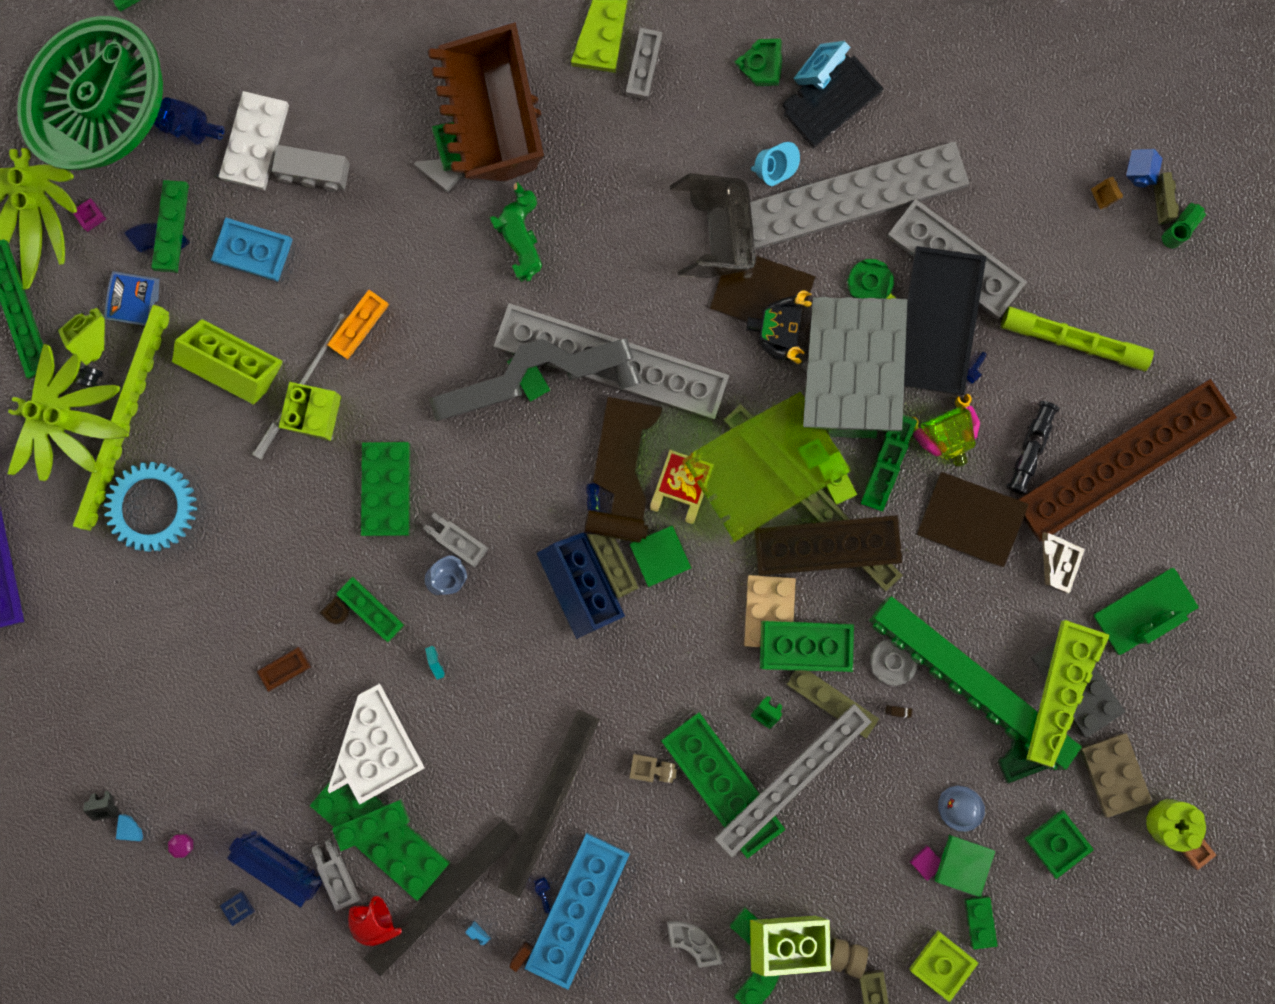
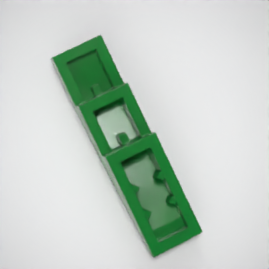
(888, 465)

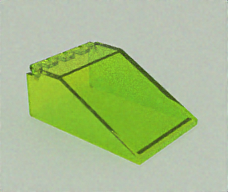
(765, 467)

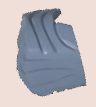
(445, 576)

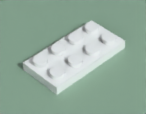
(253, 140)

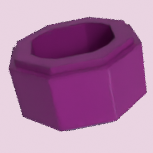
(180, 845)

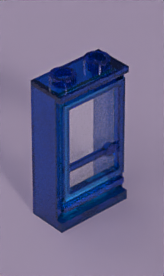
(274, 868)

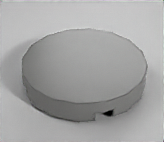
(886, 662)

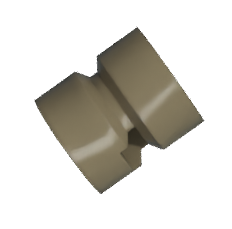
(851, 959)

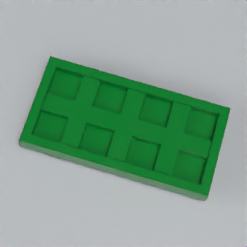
(385, 489)

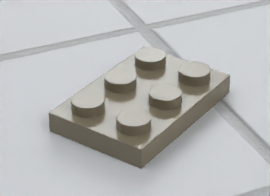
(1115, 775)

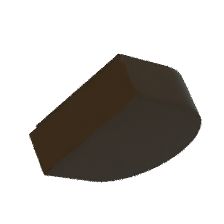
(335, 611)
(898, 711)

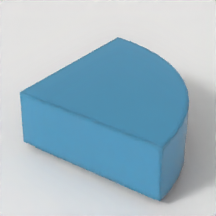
(128, 829)
(474, 931)

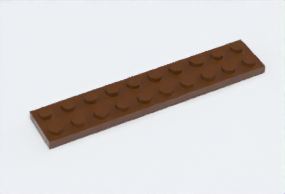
(1126, 459)

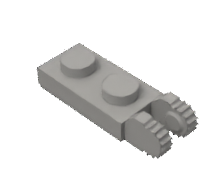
(458, 541)
(335, 876)

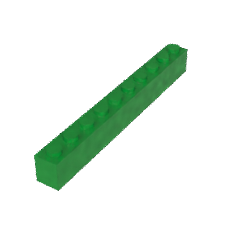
(963, 675)

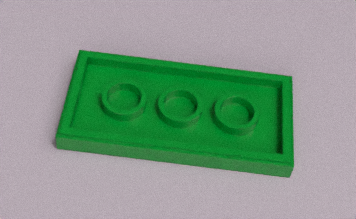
(806, 646)

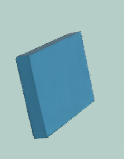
(251, 249)

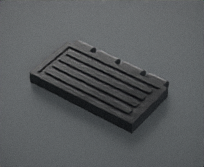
(827, 109)

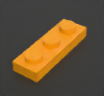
(358, 324)

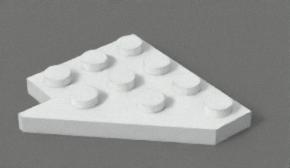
(374, 749)

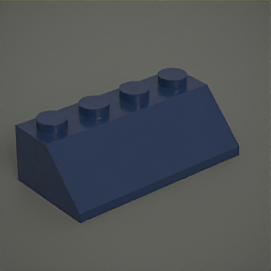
(580, 584)

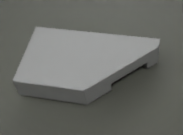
(434, 170)

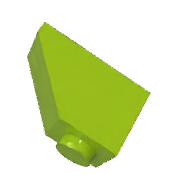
(85, 335)

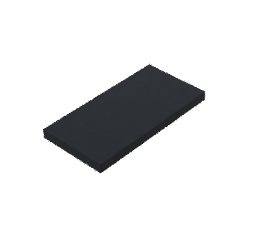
(941, 318)

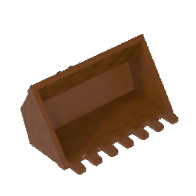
(489, 105)

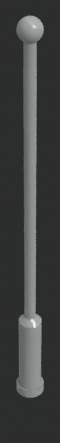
(274, 428)

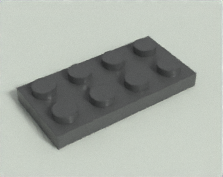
(1098, 704)

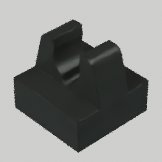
(102, 808)

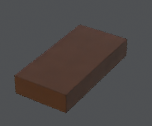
(284, 669)

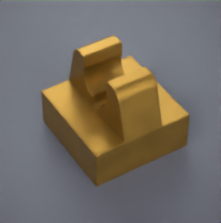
(1106, 193)

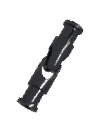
(1027, 462)

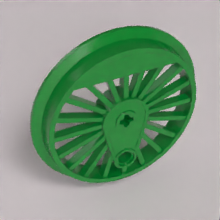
(91, 94)

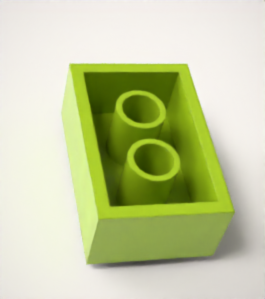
(790, 945)

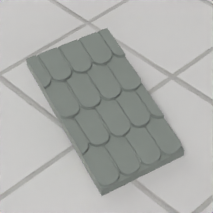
(856, 366)

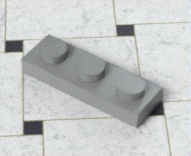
(644, 63)

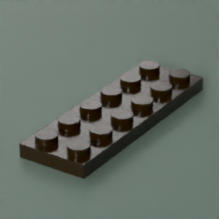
(828, 545)

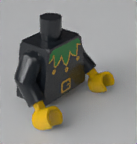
(780, 327)

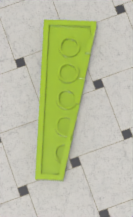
(1069, 672)

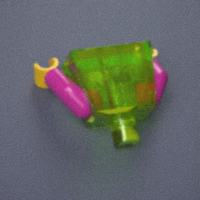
(950, 433)

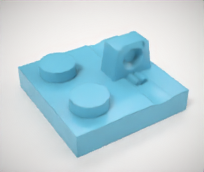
(821, 63)

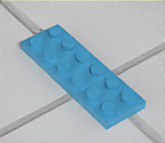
(577, 911)

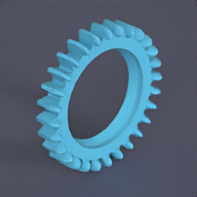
(183, 507)

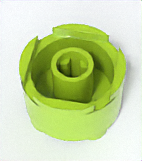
(1189, 821)

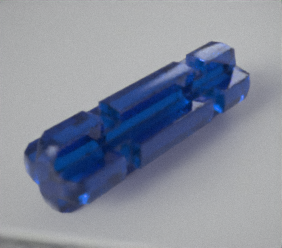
(593, 500)

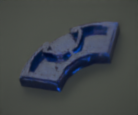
(144, 236)

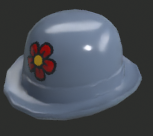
(961, 808)

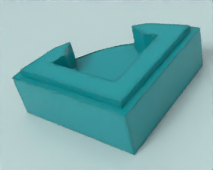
(433, 662)

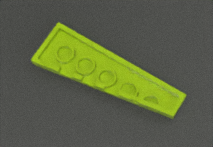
(601, 36)

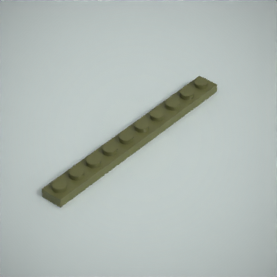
(825, 510)

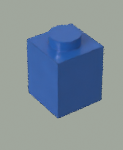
(1144, 167)

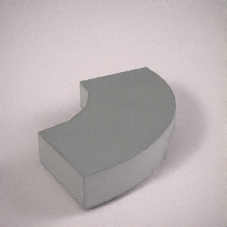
(695, 941)

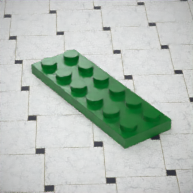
(717, 777)
(398, 852)

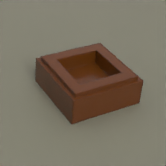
(520, 956)

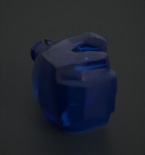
(187, 119)

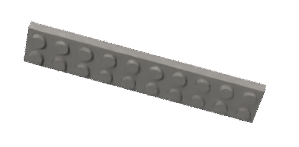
(857, 195)
(661, 375)

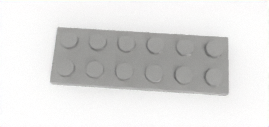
(926, 229)

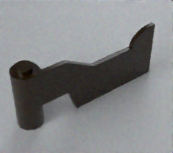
(616, 470)

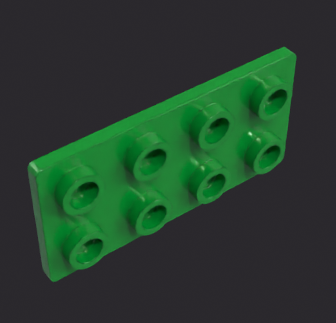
(1146, 612)

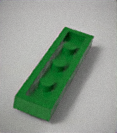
(170, 226)

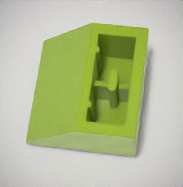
(310, 411)

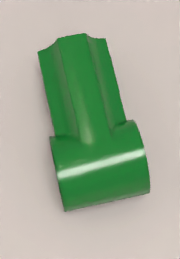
(1183, 225)

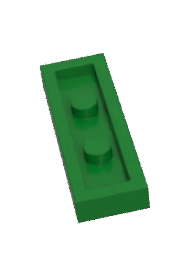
(370, 609)
(371, 825)

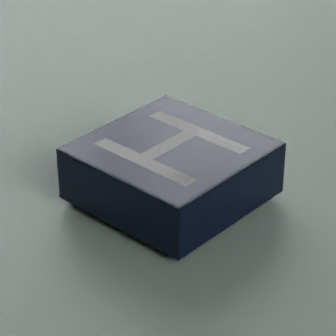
(237, 908)

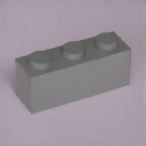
(310, 168)

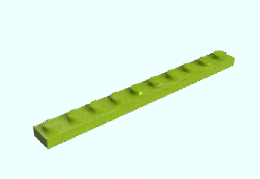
(125, 409)

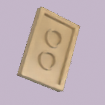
(767, 601)

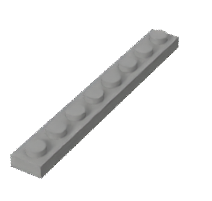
(792, 780)

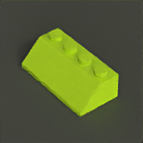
(226, 361)

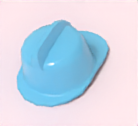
(777, 163)

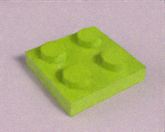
(943, 966)

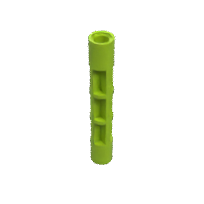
(1090, 343)

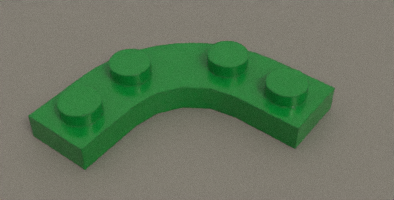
(756, 987)

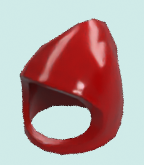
(372, 923)

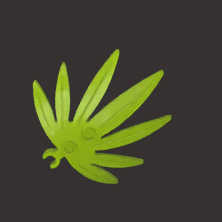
(26, 194)
(51, 415)

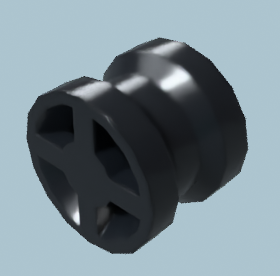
(88, 376)

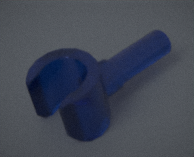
(973, 373)
(541, 887)

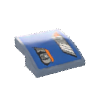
(131, 297)

